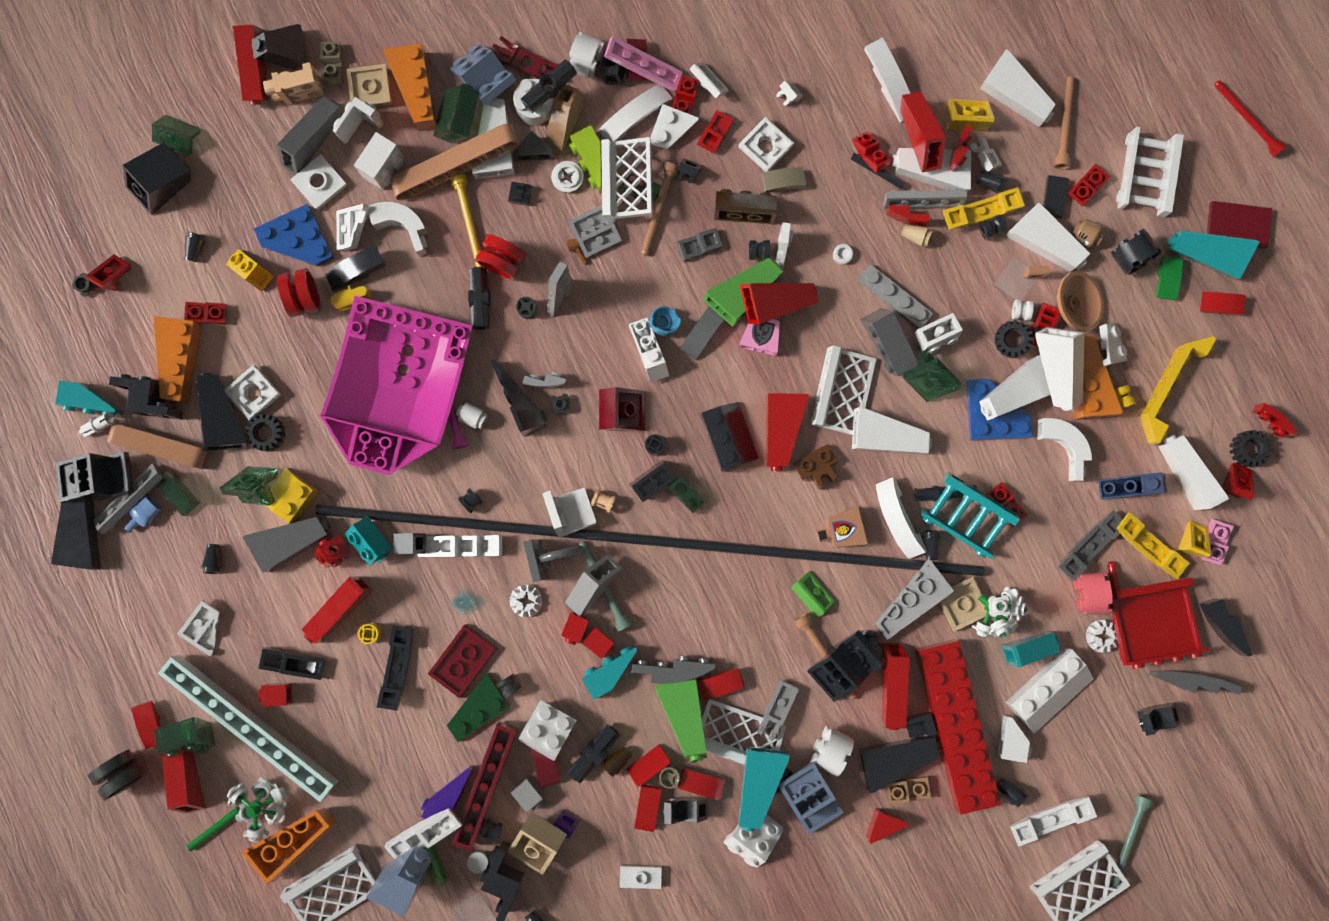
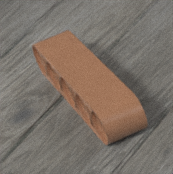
(156, 445)

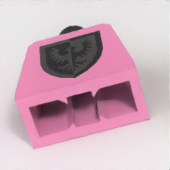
(761, 337)

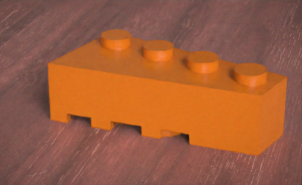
(413, 78)
(176, 357)
(1098, 391)
(284, 848)

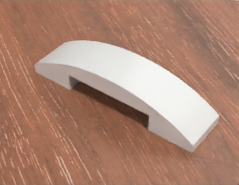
(634, 112)
(898, 520)
(1051, 819)

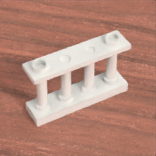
(1169, 166)

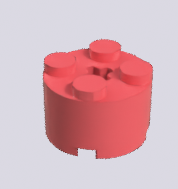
(1093, 593)

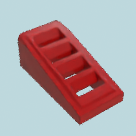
(1040, 315)

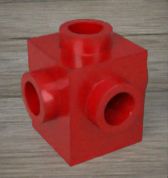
(331, 552)

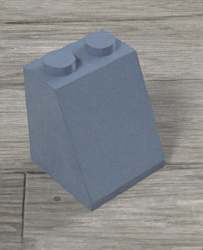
(401, 880)

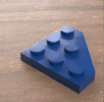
(295, 236)
(1006, 426)

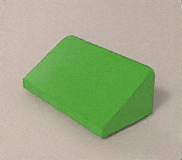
(813, 594)
(436, 869)

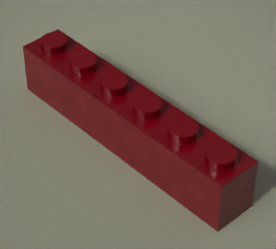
(485, 785)

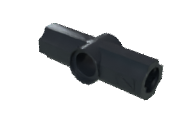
(558, 77)
(479, 298)
(593, 753)

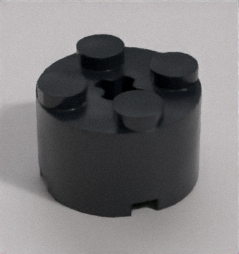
(1135, 253)

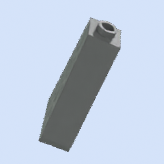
(308, 135)
(285, 542)

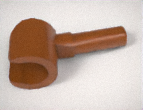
(574, 245)

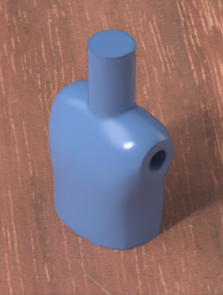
(143, 513)

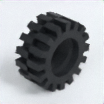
(1018, 327)
(256, 424)
(1262, 448)

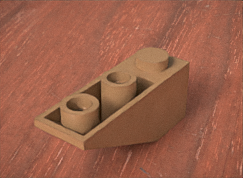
(563, 116)

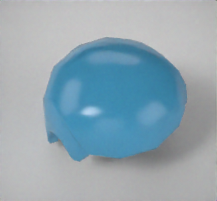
(664, 321)

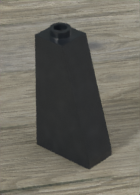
(216, 417)
(76, 536)
(894, 760)

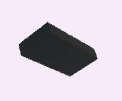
(1055, 195)

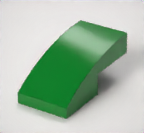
(1169, 278)

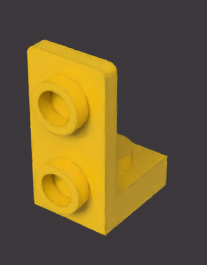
(249, 270)

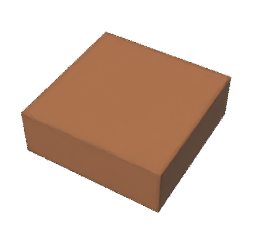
(1036, 272)

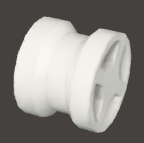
(1022, 310)

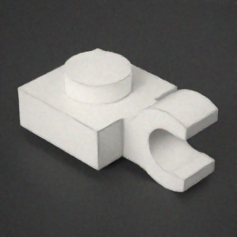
(987, 156)

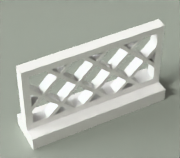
(610, 183)
(828, 382)
(727, 751)
(1072, 868)
(318, 878)

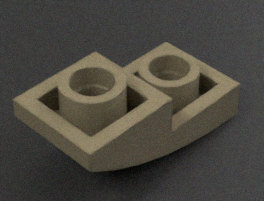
(331, 63)
(780, 179)

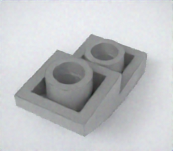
(551, 381)

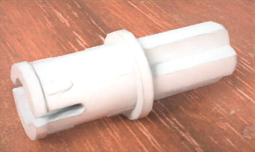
(97, 424)

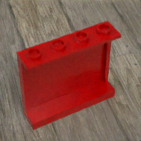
(1156, 623)

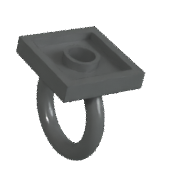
(540, 559)

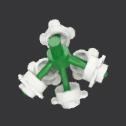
(1000, 606)
(250, 811)

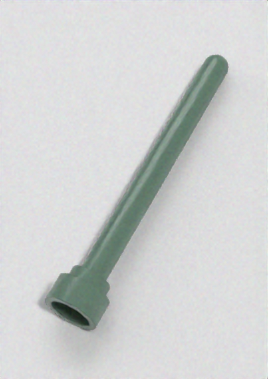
(621, 620)
(1142, 805)

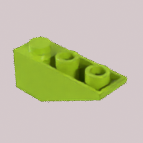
(589, 150)

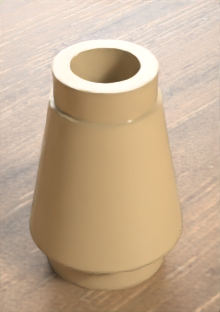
(917, 234)

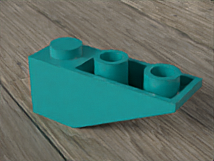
(80, 396)
(604, 678)

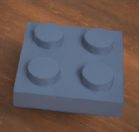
(483, 72)
(810, 798)

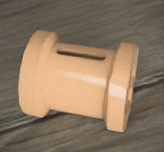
(603, 501)

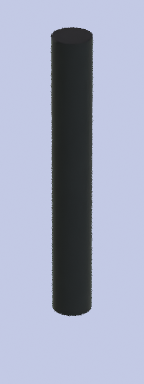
(883, 174)

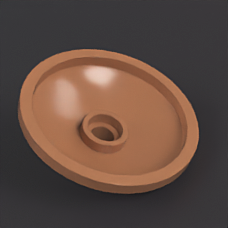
(1080, 301)

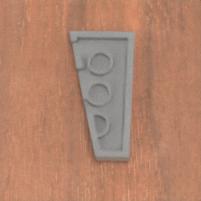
(559, 286)
(916, 599)

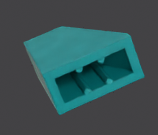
(1031, 649)

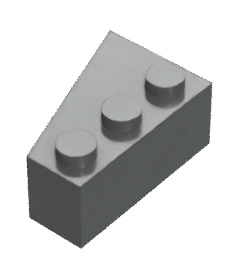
(890, 341)

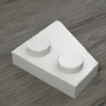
(671, 126)
(784, 240)
(1112, 343)
(202, 627)

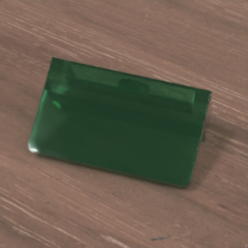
(174, 134)
(178, 493)

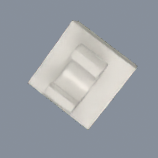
(791, 91)

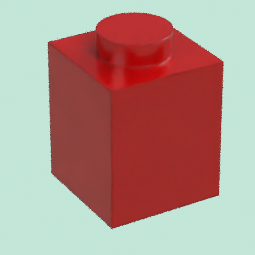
(575, 628)
(599, 643)
(275, 694)

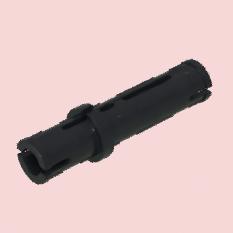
(934, 493)

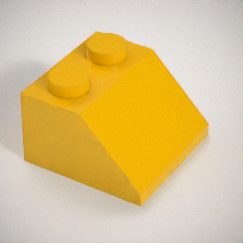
(291, 496)

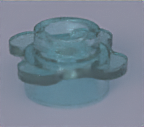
(461, 595)

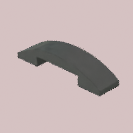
(702, 333)
(1090, 545)

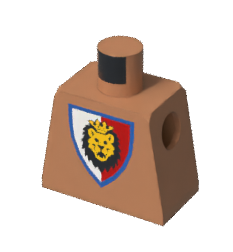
(844, 529)

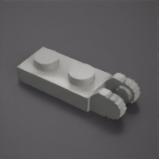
(778, 707)

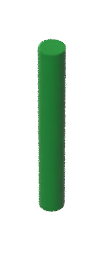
(213, 829)

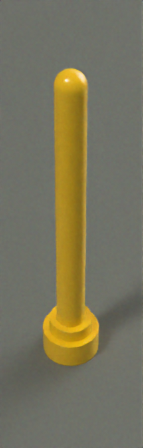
(459, 183)

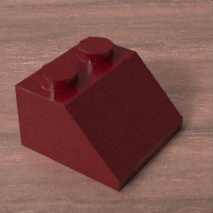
(621, 409)

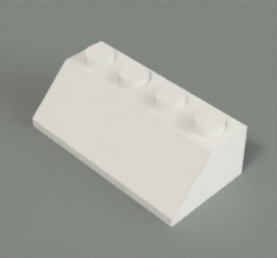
(1050, 689)

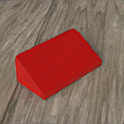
(648, 765)

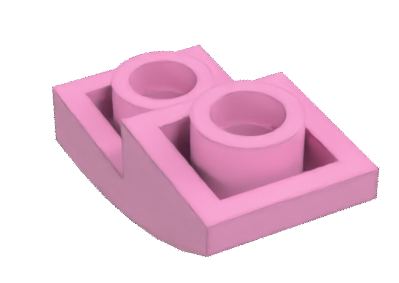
(1219, 534)

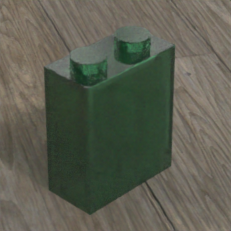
(456, 113)

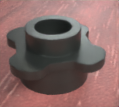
(78, 285)
(560, 399)

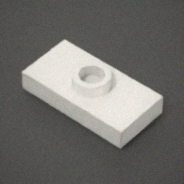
(709, 80)
(640, 876)

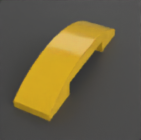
(973, 213)
(1152, 548)

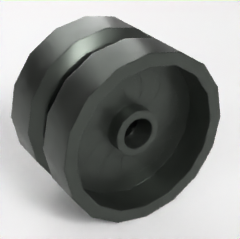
(116, 774)

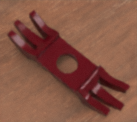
(518, 54)

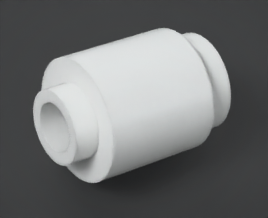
(471, 415)

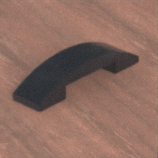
(396, 668)

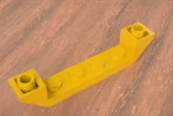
(1154, 428)

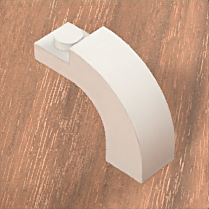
(391, 213)
(1073, 442)

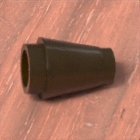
(616, 762)

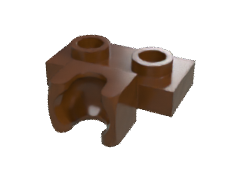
(817, 466)

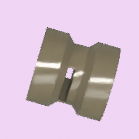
(667, 779)

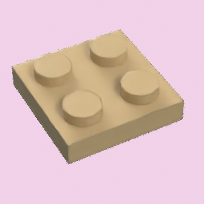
(370, 84)
(963, 605)

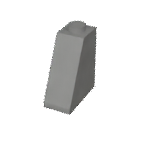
(592, 584)

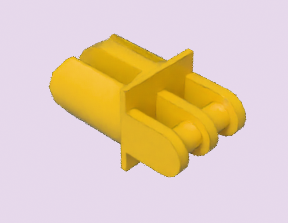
(344, 299)

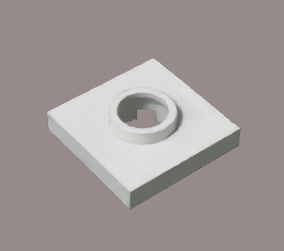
(766, 131)
(321, 195)
(239, 389)

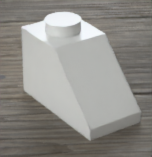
(1012, 742)

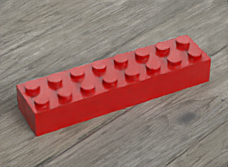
(958, 727)

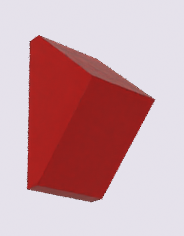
(883, 825)

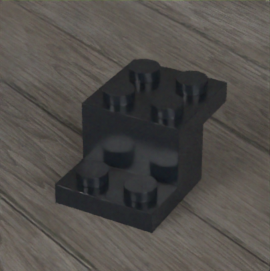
(145, 397)
(94, 477)
(846, 666)
(501, 880)

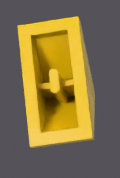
(1195, 540)

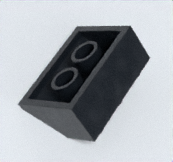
(729, 436)

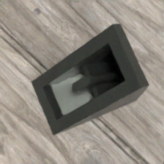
(533, 149)

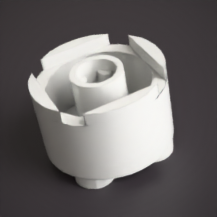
(585, 53)
(542, 114)
(832, 751)

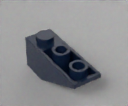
(1132, 486)

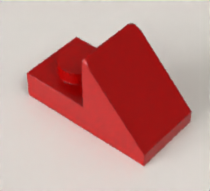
(109, 272)
(1239, 482)

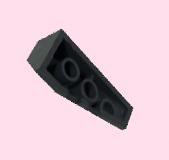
(525, 412)

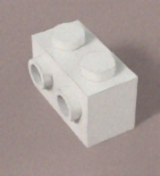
(938, 333)

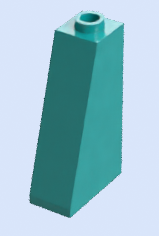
(1216, 252)
(760, 781)

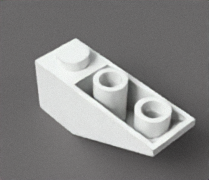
(649, 350)

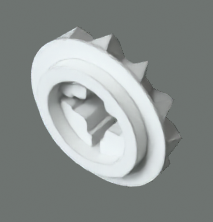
(569, 168)
(533, 595)
(1095, 642)

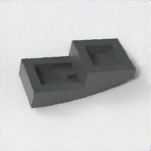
(699, 245)

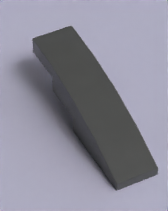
(1190, 681)

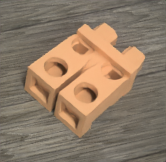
(295, 85)

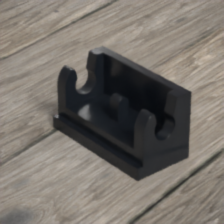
(652, 481)

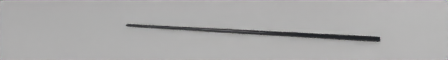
(646, 540)

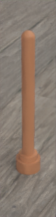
(1063, 160)
(669, 172)
(804, 623)

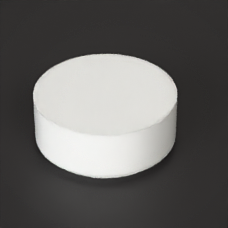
(842, 254)
(477, 862)

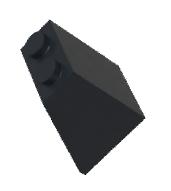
(156, 177)

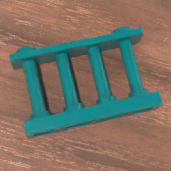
(970, 495)

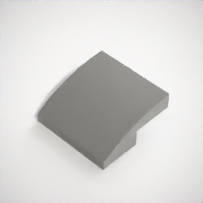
(594, 231)

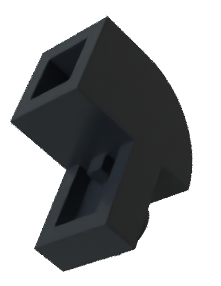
(1158, 717)
(685, 809)

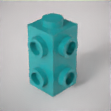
(368, 541)

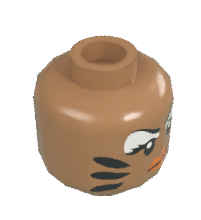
(1088, 233)

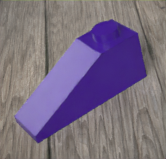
(447, 796)

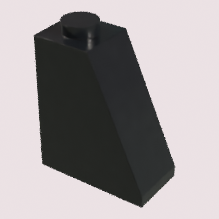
(281, 47)

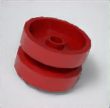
(500, 257)
(298, 292)

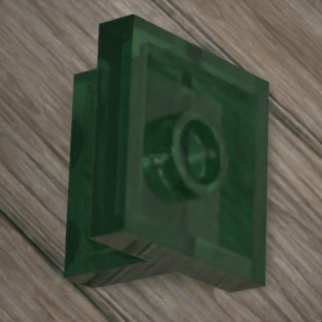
(931, 377)
(252, 485)

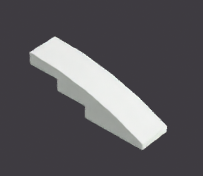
(888, 74)
(463, 546)
(424, 833)

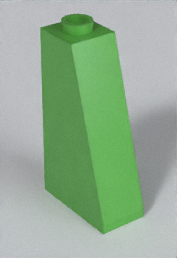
(727, 296)
(683, 712)

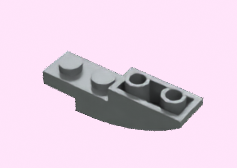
(682, 669)

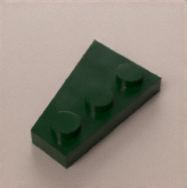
(478, 709)

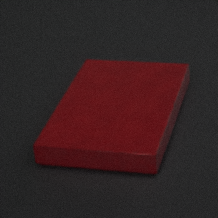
(1240, 221)
(462, 661)

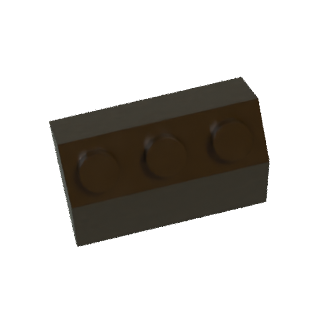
(745, 207)

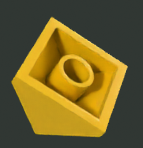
(971, 112)

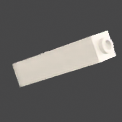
(1018, 90)
(492, 116)
(907, 166)
(1049, 239)
(1063, 365)
(1019, 389)
(886, 434)
(1192, 474)

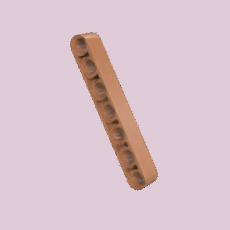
(454, 161)

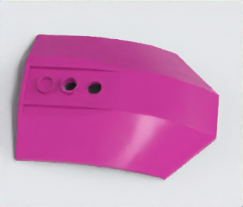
(375, 411)

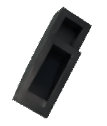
(355, 268)
(1226, 626)
(291, 663)

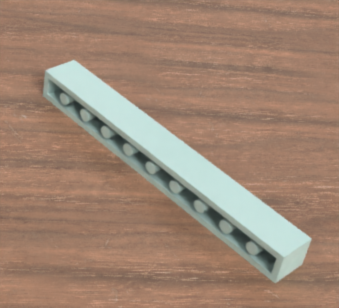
(248, 727)

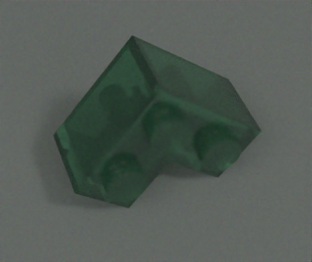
(187, 735)

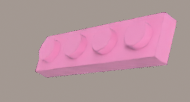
(643, 64)

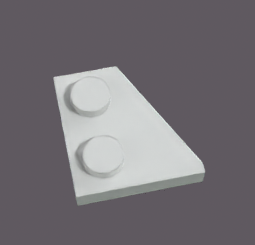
(350, 225)

